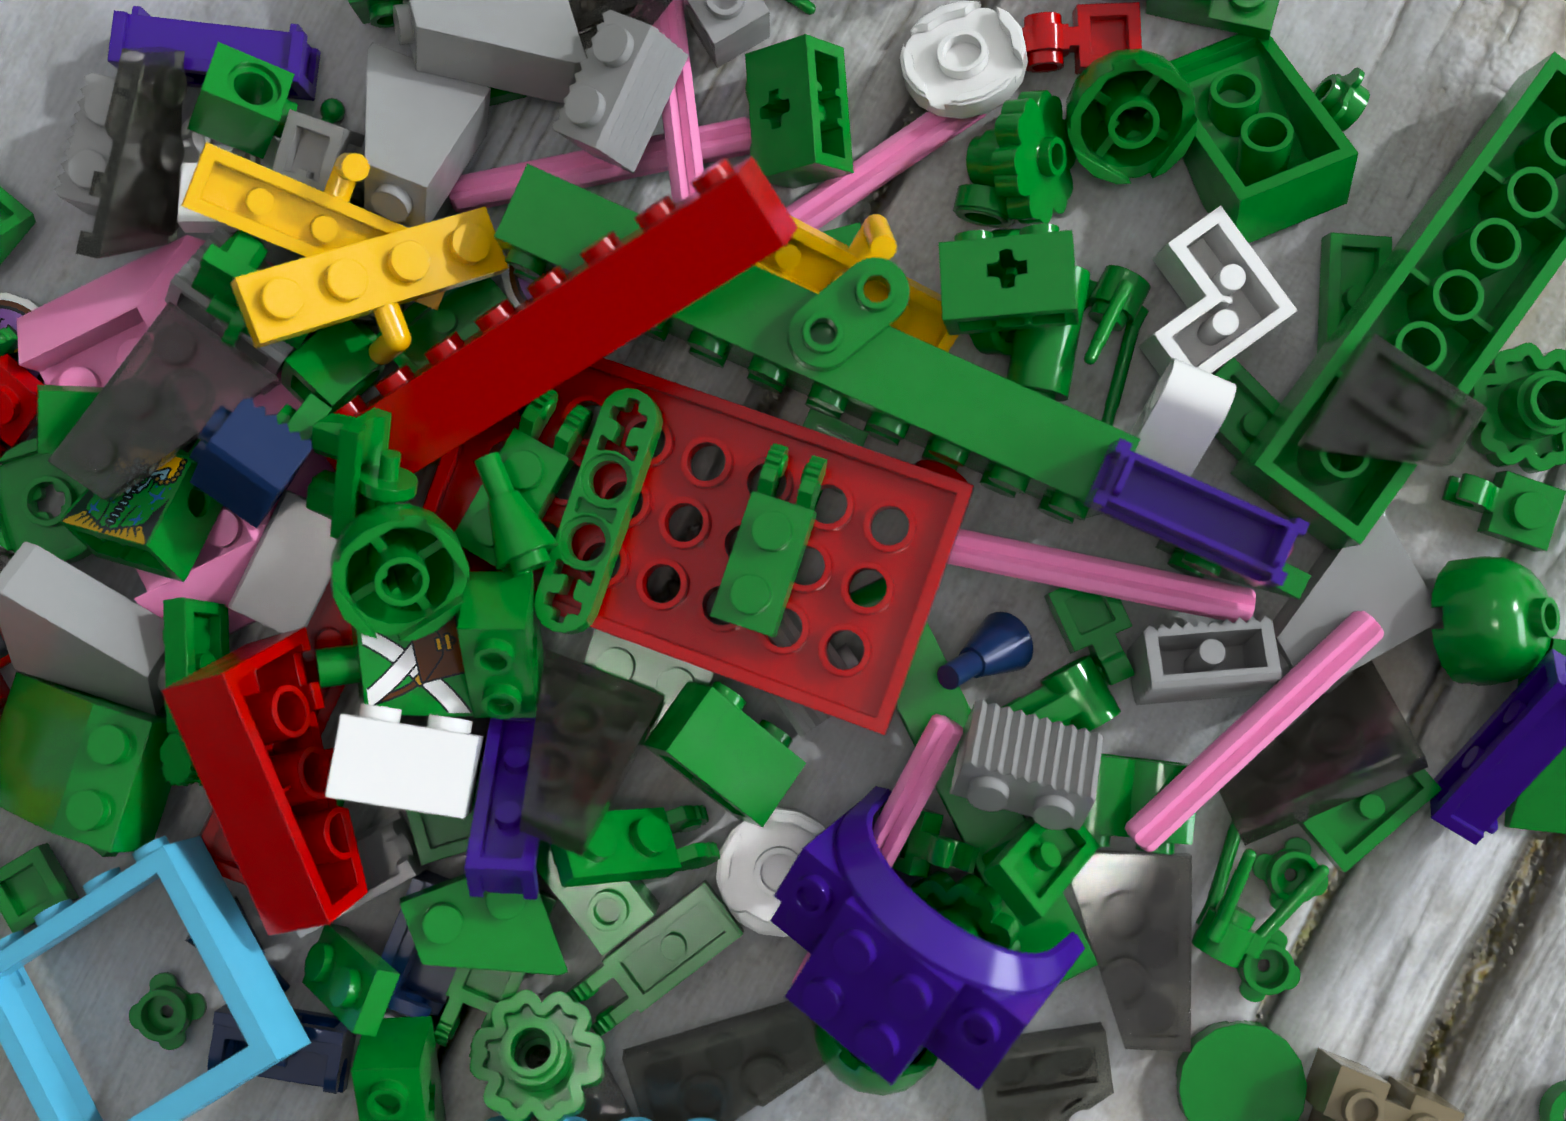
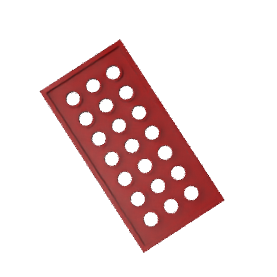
(682, 625)

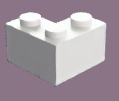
(1226, 293)
(405, 764)

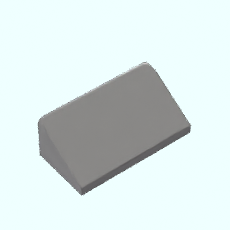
(287, 567)

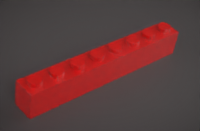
(581, 315)

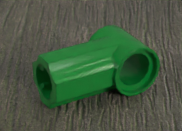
(1071, 695)

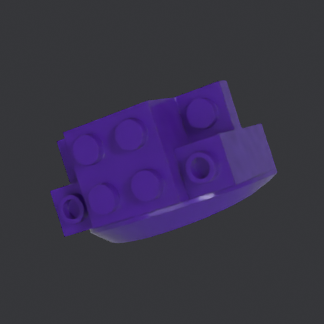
(894, 970)

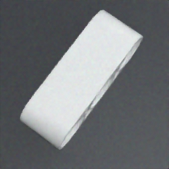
(1182, 416)

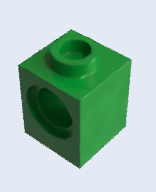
(242, 101)
(333, 365)

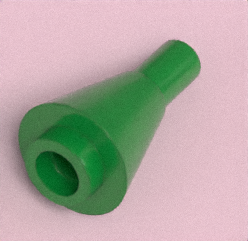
(516, 530)

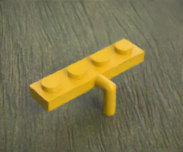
(286, 209)
(818, 260)
(368, 280)

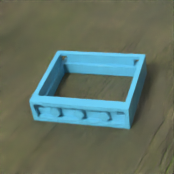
(225, 947)

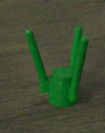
(1115, 303)
(1226, 928)

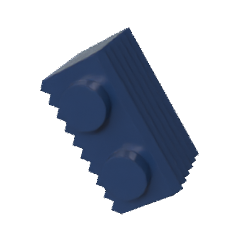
(247, 459)

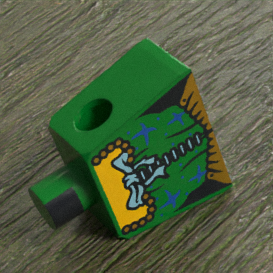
(151, 525)

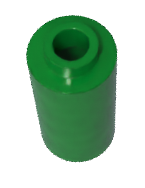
(1046, 355)

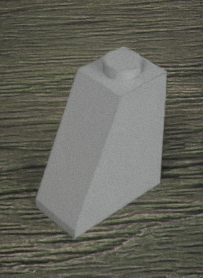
(495, 43)
(417, 136)
(1357, 578)
(80, 631)

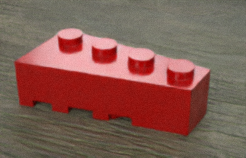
(267, 778)

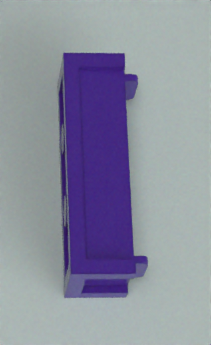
(200, 39)
(1193, 515)
(1504, 753)
(497, 852)

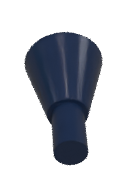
(995, 648)

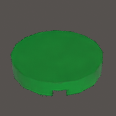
(1240, 1075)

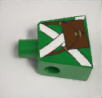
(403, 675)

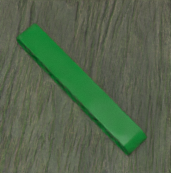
(918, 702)

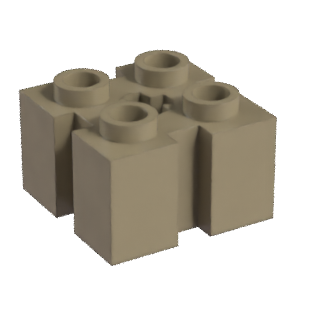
(1353, 1092)

